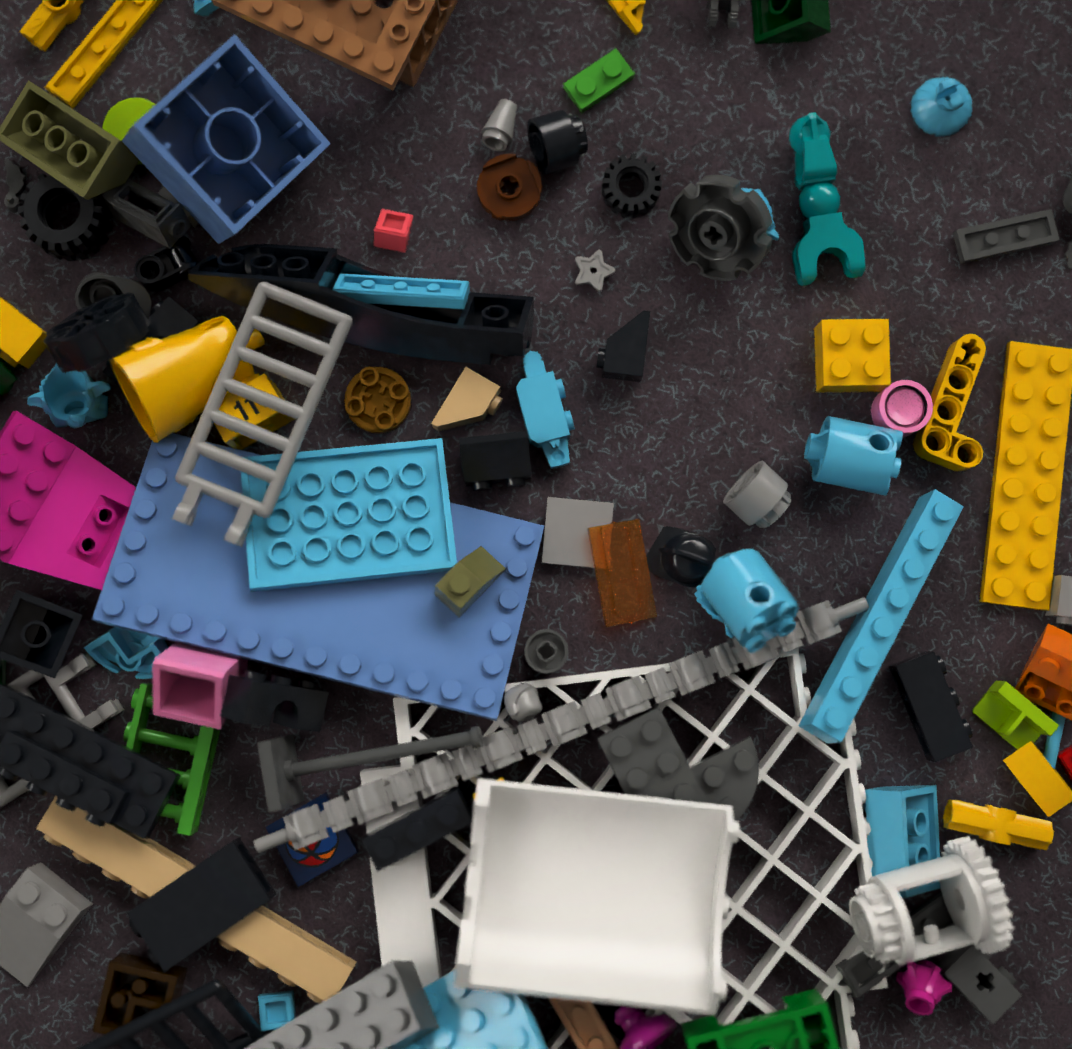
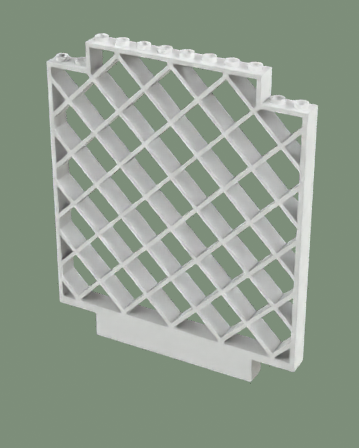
(405, 893)

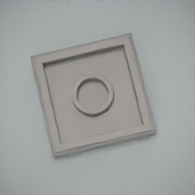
(566, 530)

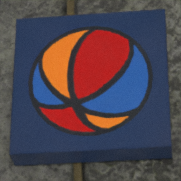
(319, 856)

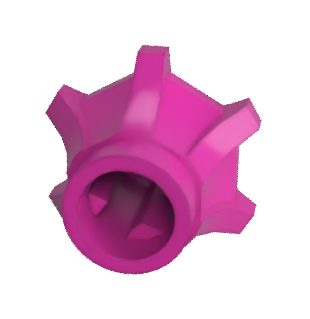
(923, 986)

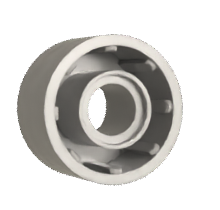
(759, 496)

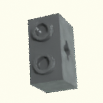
(990, 997)

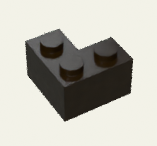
(135, 984)

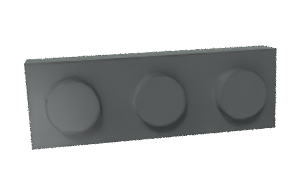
(1006, 236)

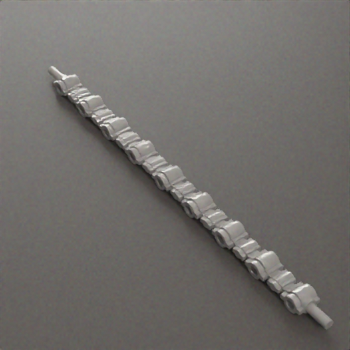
(559, 725)

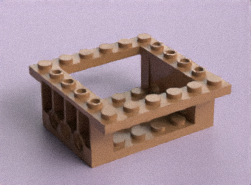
(355, 33)

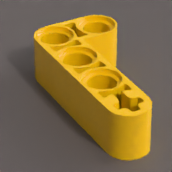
(955, 401)

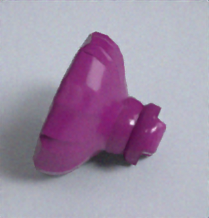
(643, 1030)

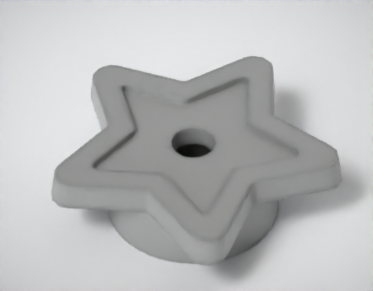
(595, 279)

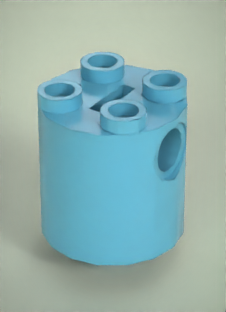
(854, 455)
(750, 598)

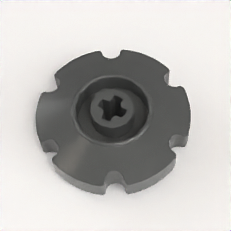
(720, 227)

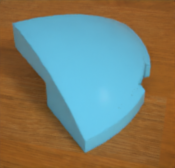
(128, 649)

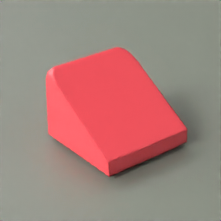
(392, 230)

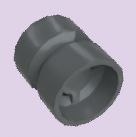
(546, 651)

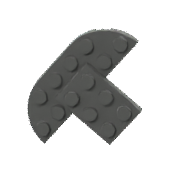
(654, 766)

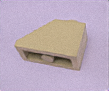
(468, 401)

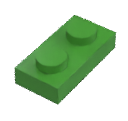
(598, 80)

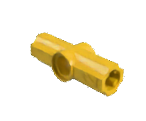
(49, 21)
(998, 824)

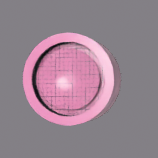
(902, 407)

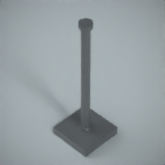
(283, 772)

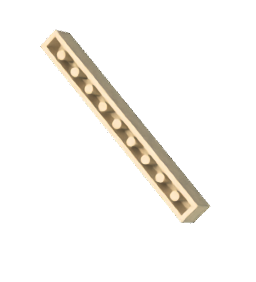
(150, 867)

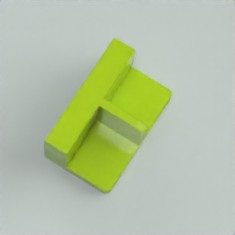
(1013, 715)

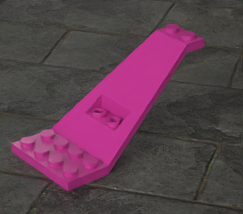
(54, 503)

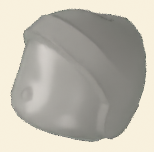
(522, 702)

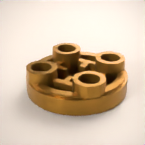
(377, 399)

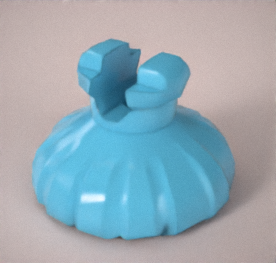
(935, 113)

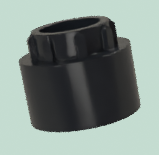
(557, 141)

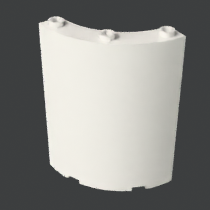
(596, 897)

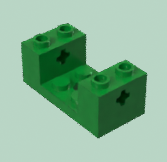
(801, 1025)

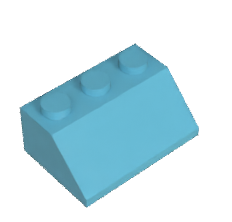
(903, 829)

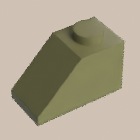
(468, 580)

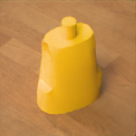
(174, 375)

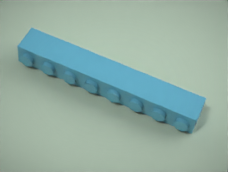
(876, 629)

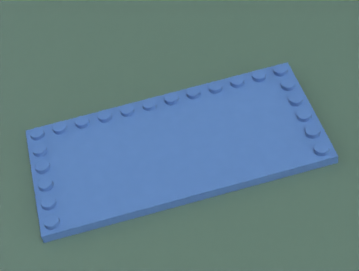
(361, 633)

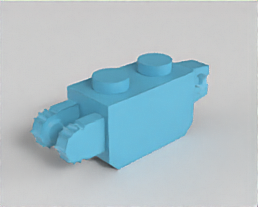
(543, 410)

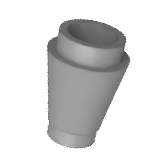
(500, 126)

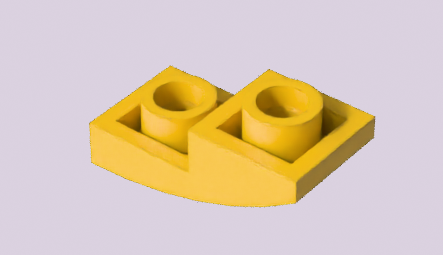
(1039, 778)

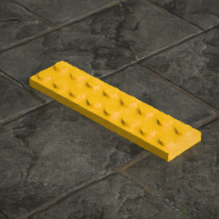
(1027, 476)

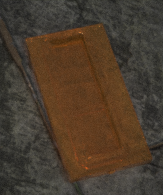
(622, 572)

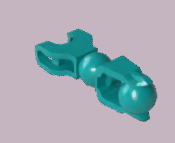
(820, 203)

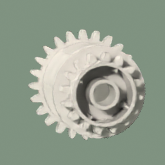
(970, 894)

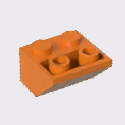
(1048, 672)

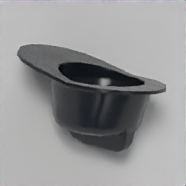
(681, 556)

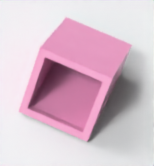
(193, 683)

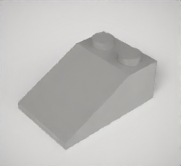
(37, 920)

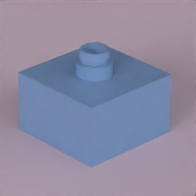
(226, 140)

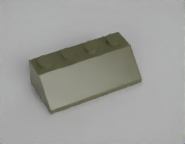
(66, 144)

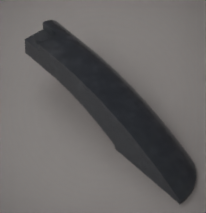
(467, 335)

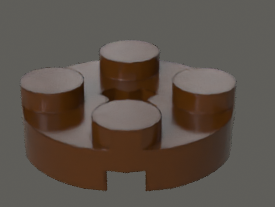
(516, 170)

